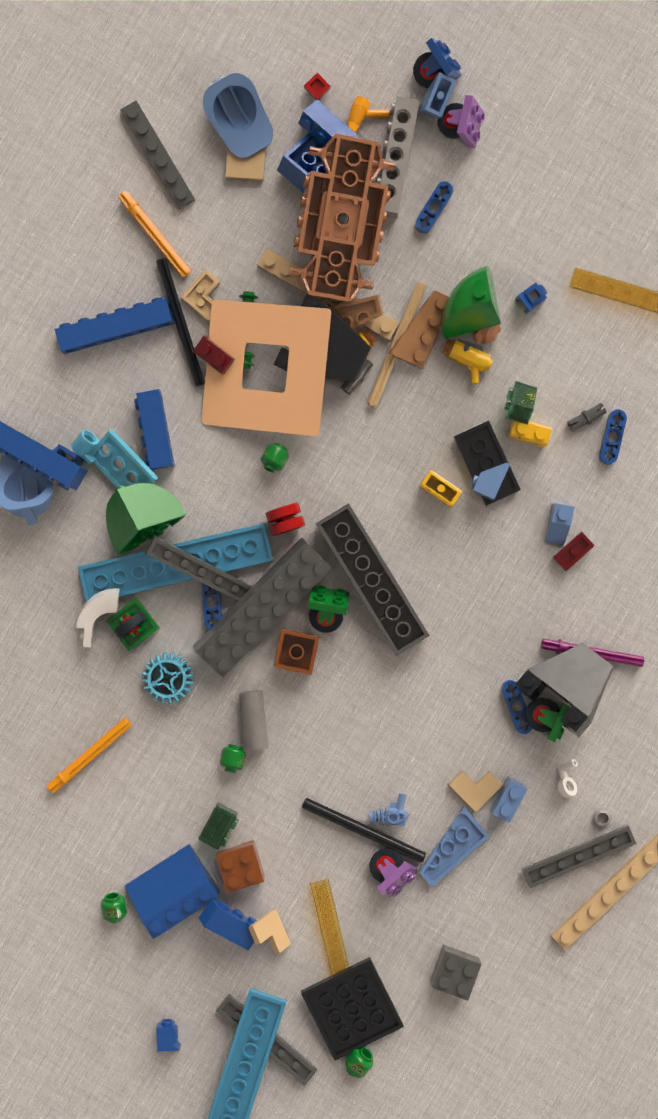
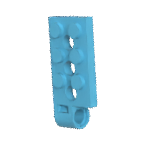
(92, 451)

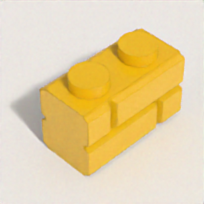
(530, 434)
(440, 489)

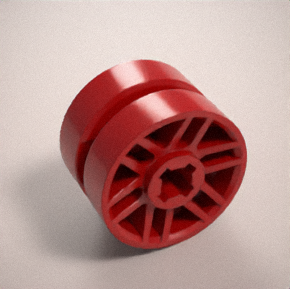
(285, 519)

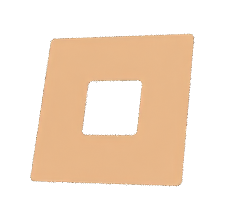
(307, 337)

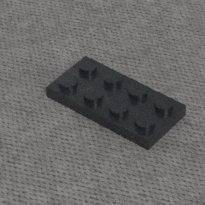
(482, 452)

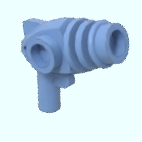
(392, 815)

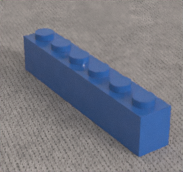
(114, 326)
(40, 458)

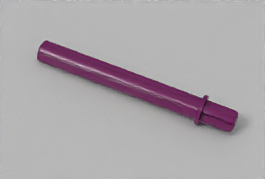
(560, 647)

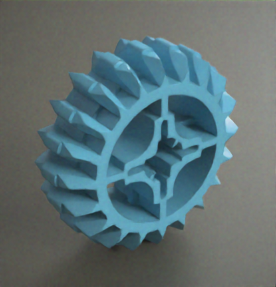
(171, 686)

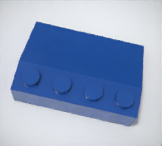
(298, 162)
(172, 891)

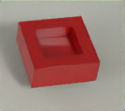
(317, 86)

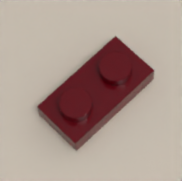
(213, 355)
(573, 551)

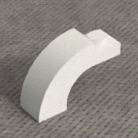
(99, 604)

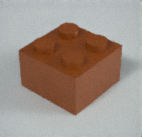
(296, 651)
(240, 866)

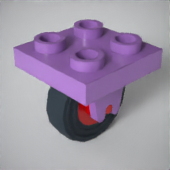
(462, 121)
(391, 871)

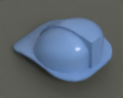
(238, 114)
(23, 490)

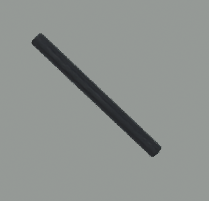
(180, 322)
(363, 830)

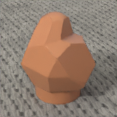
(486, 335)

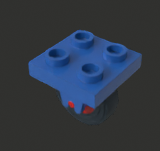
(433, 62)

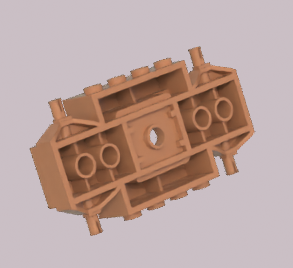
(346, 189)

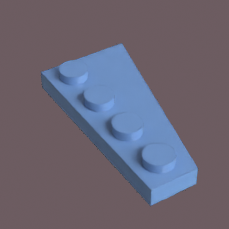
(456, 844)

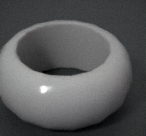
(607, 820)

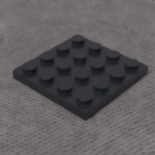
(352, 1008)

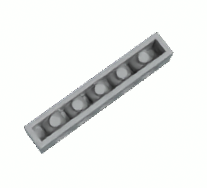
(408, 109)

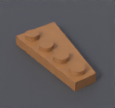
(360, 311)
(421, 333)

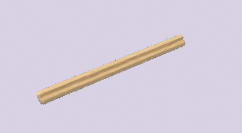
(390, 360)

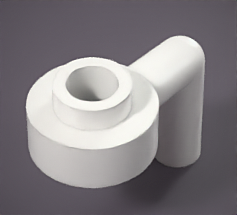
(566, 785)

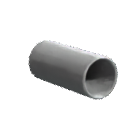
(253, 725)

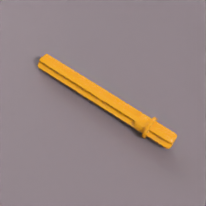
(155, 235)
(90, 754)

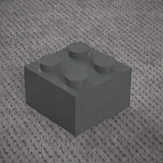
(455, 972)

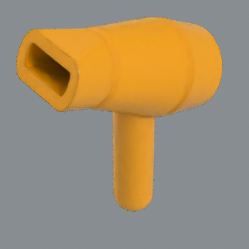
(360, 110)

